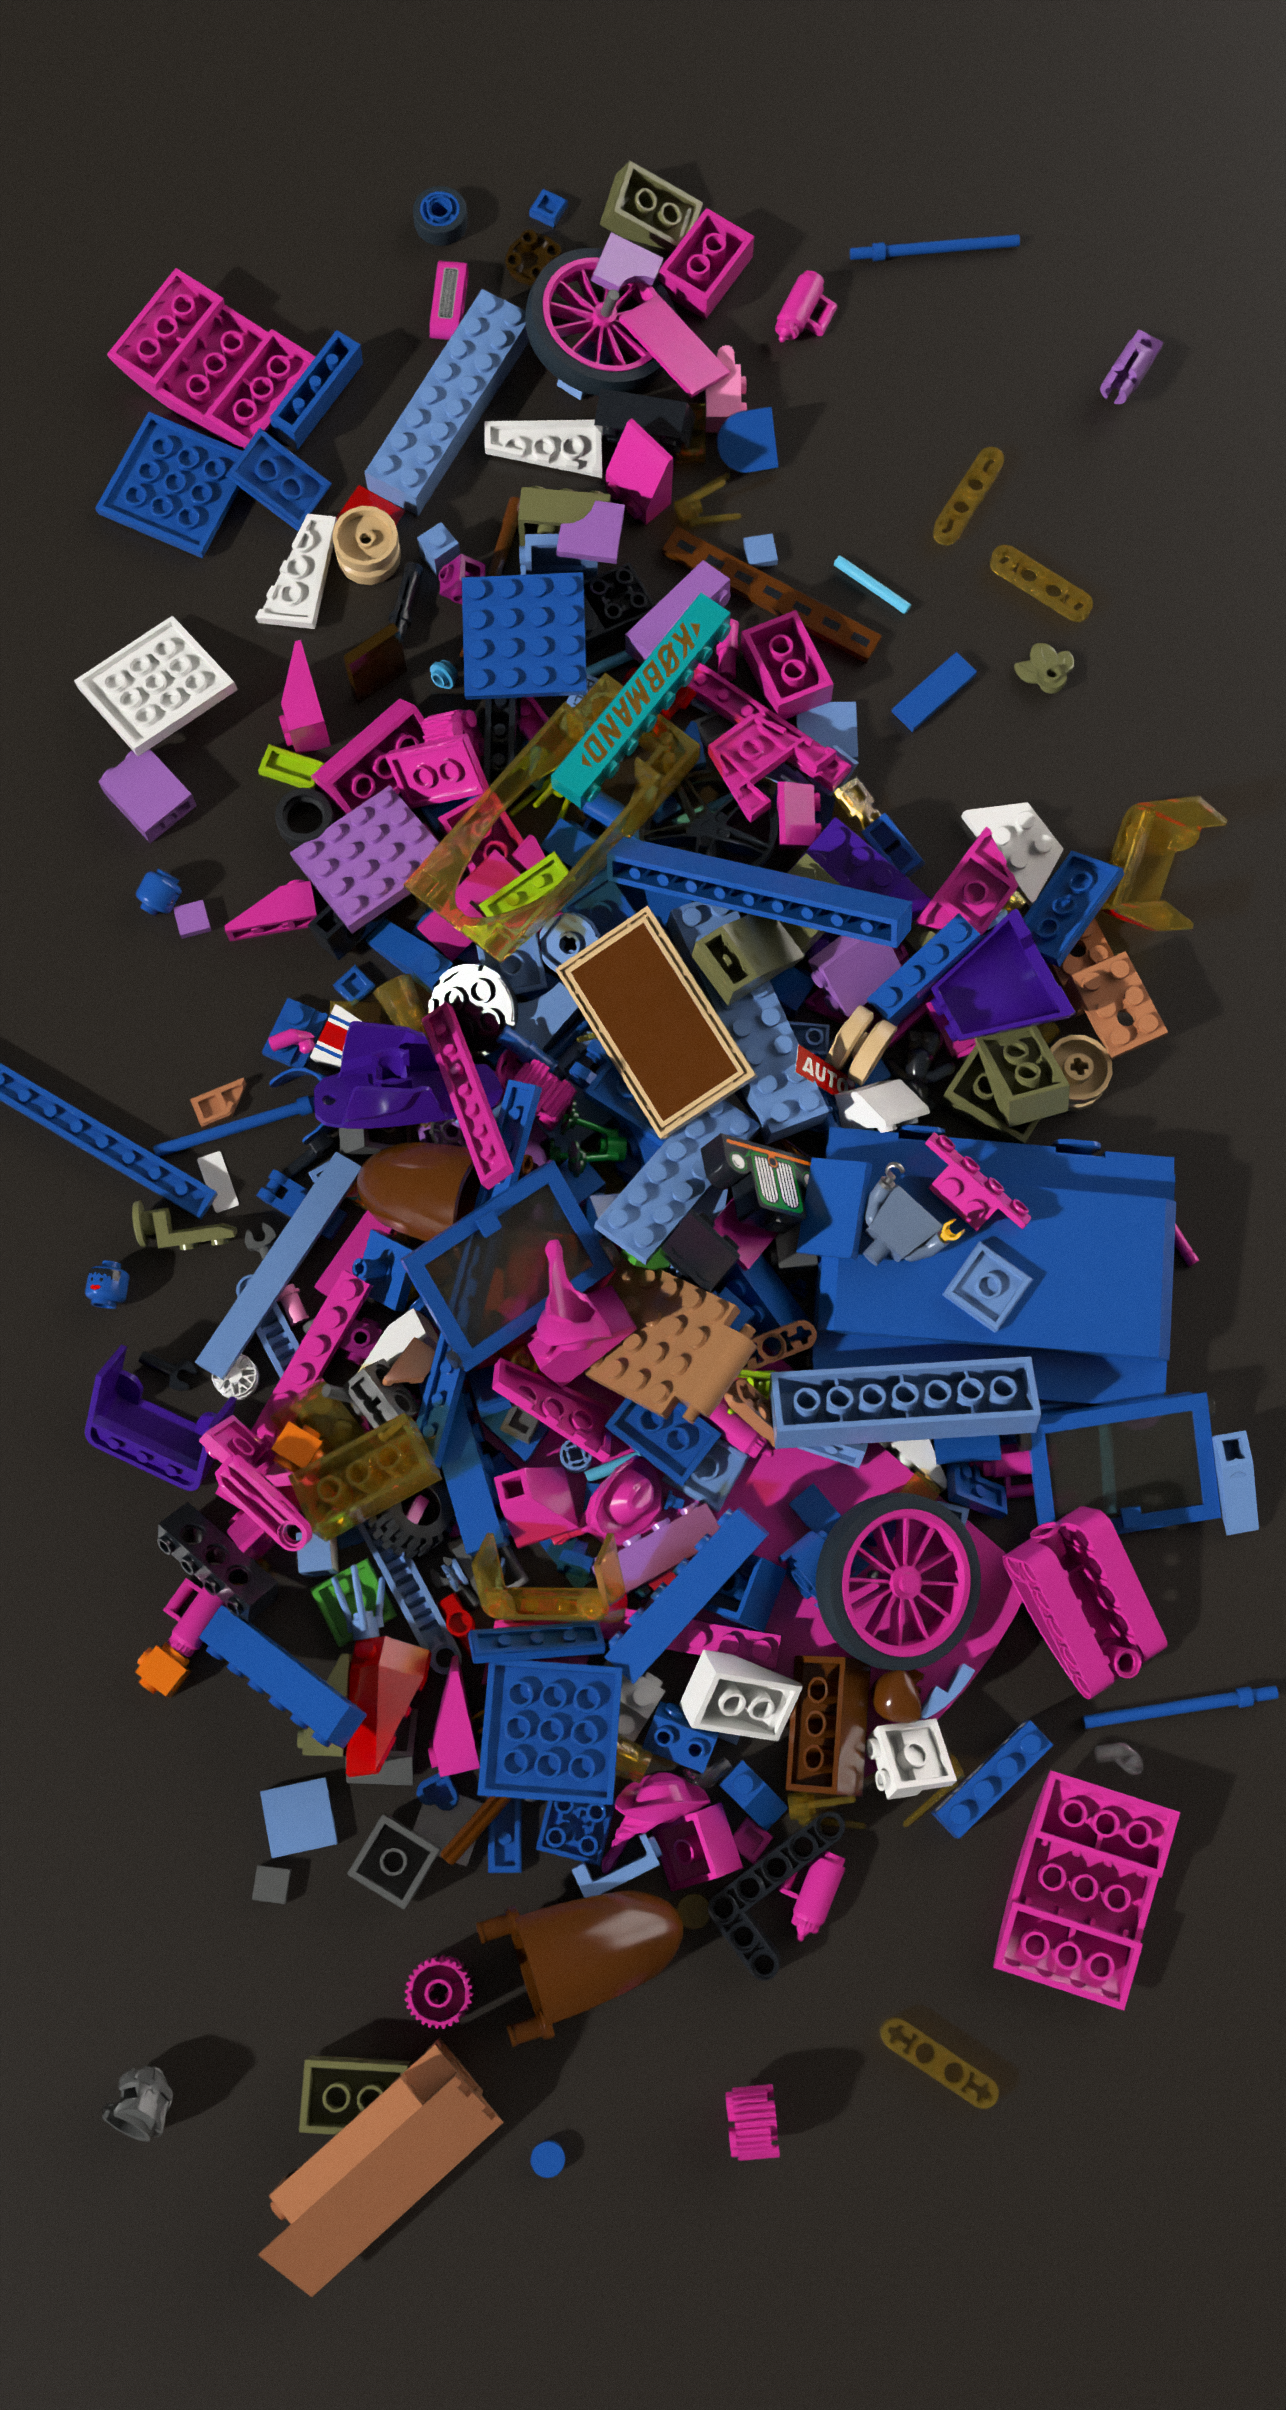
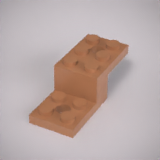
(1105, 987)

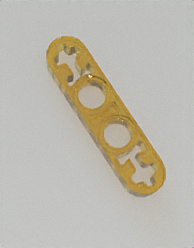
(969, 496)
(1044, 579)
(940, 2060)

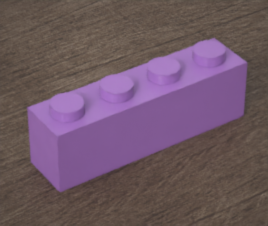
(654, 626)
(666, 1547)

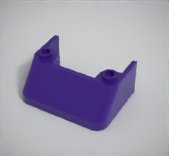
(146, 1433)

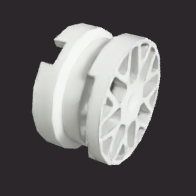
(240, 1381)

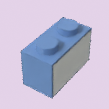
(318, 1557)

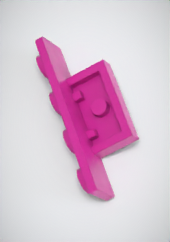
(968, 1190)

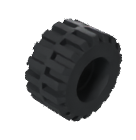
(414, 1539)

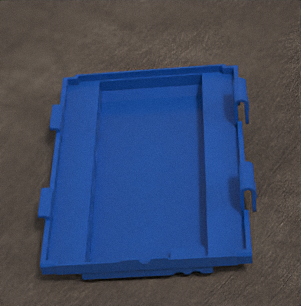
(1092, 1246)

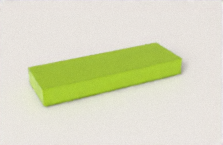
(528, 887)

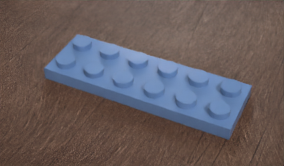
(670, 1183)

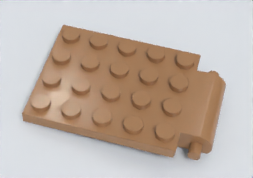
(679, 1346)

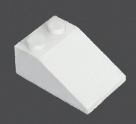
(738, 1697)

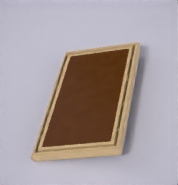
(655, 1023)

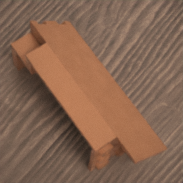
(377, 2168)

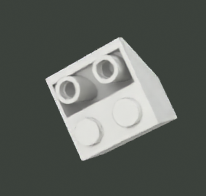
(880, 1106)

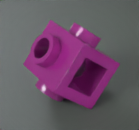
(452, 574)
(357, 1352)

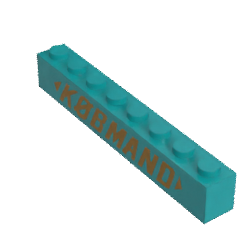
(641, 701)

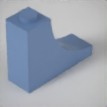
(547, 1017)

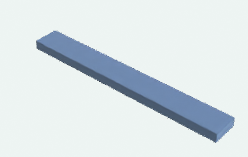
(279, 1266)

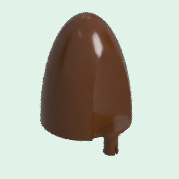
(421, 1186)
(585, 1952)

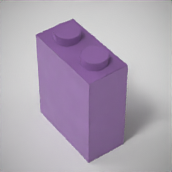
(147, 793)
(851, 972)

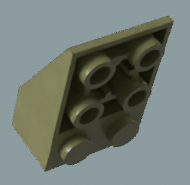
(745, 955)

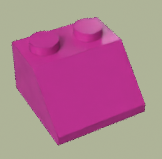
(797, 815)
(697, 1847)

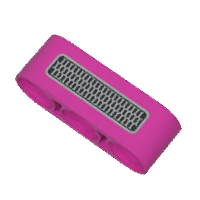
(448, 299)

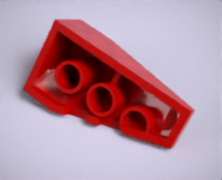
(382, 1684)

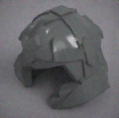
(142, 2104)

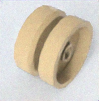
(366, 545)
(856, 1043)
(1086, 1068)

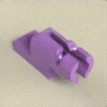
(1131, 366)

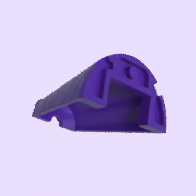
(1000, 986)

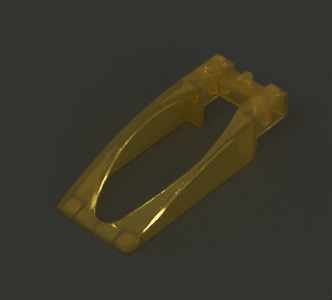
(655, 779)

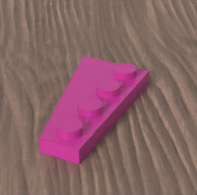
(559, 1408)

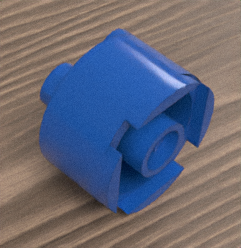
(803, 1561)

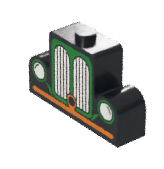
(764, 1181)

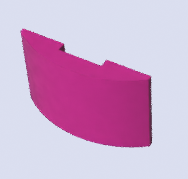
(209, 360)
(1084, 1889)

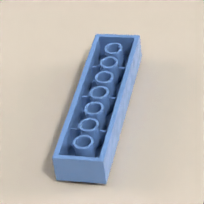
(448, 403)
(778, 1096)
(904, 1402)

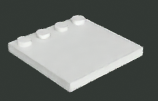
(155, 685)

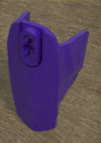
(389, 1081)

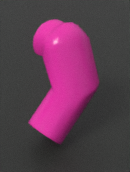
(292, 1036)

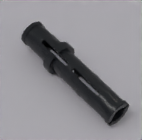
(406, 596)

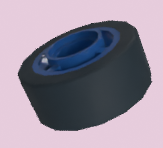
(440, 215)

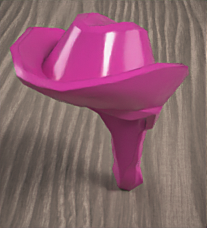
(569, 1314)
(622, 1503)
(654, 1801)

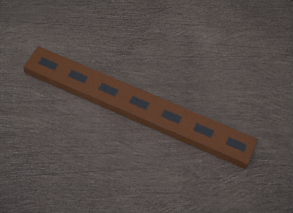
(775, 595)

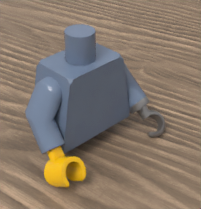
(901, 1224)

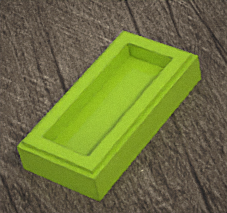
(289, 767)

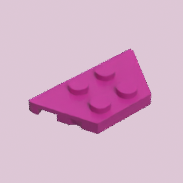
(974, 888)

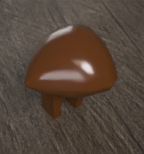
(897, 1696)

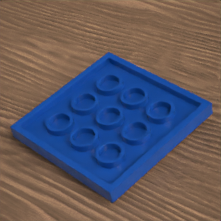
(172, 485)
(524, 636)
(550, 1732)

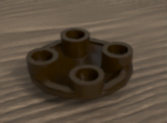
(530, 255)

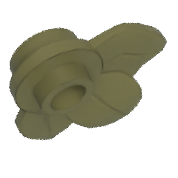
(1046, 668)

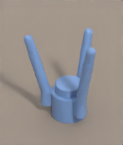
(364, 1623)

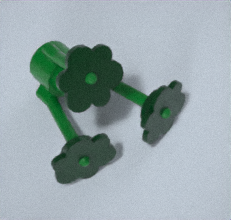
(609, 1148)

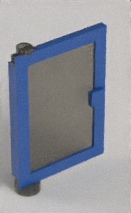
(491, 1270)
(1132, 1459)

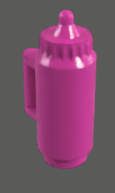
(800, 305)
(738, 1431)
(1011, 1464)
(190, 1626)
(816, 1893)

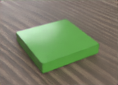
(330, 1607)

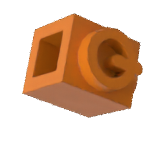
(297, 1447)
(162, 1669)

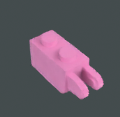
(725, 396)

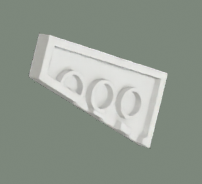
(549, 443)
(302, 578)

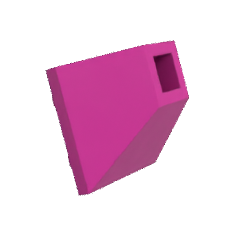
(536, 1504)

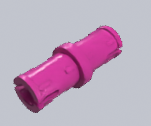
(728, 653)

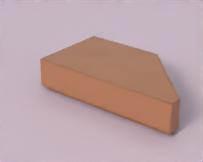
(218, 1103)
(412, 1364)

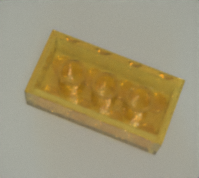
(364, 1477)

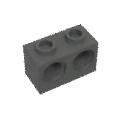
(378, 1401)

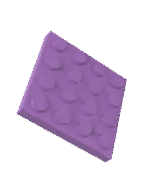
(366, 858)

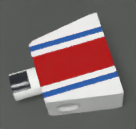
(331, 1041)

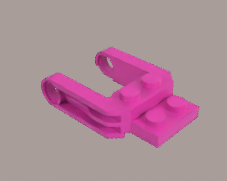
(241, 1477)

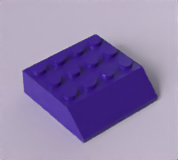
(862, 868)

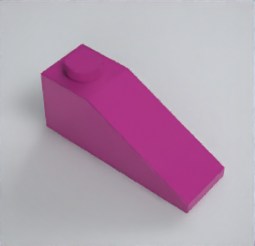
(282, 910)

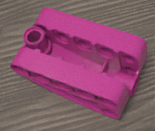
(1086, 1599)

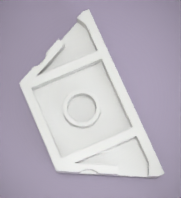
(1024, 841)

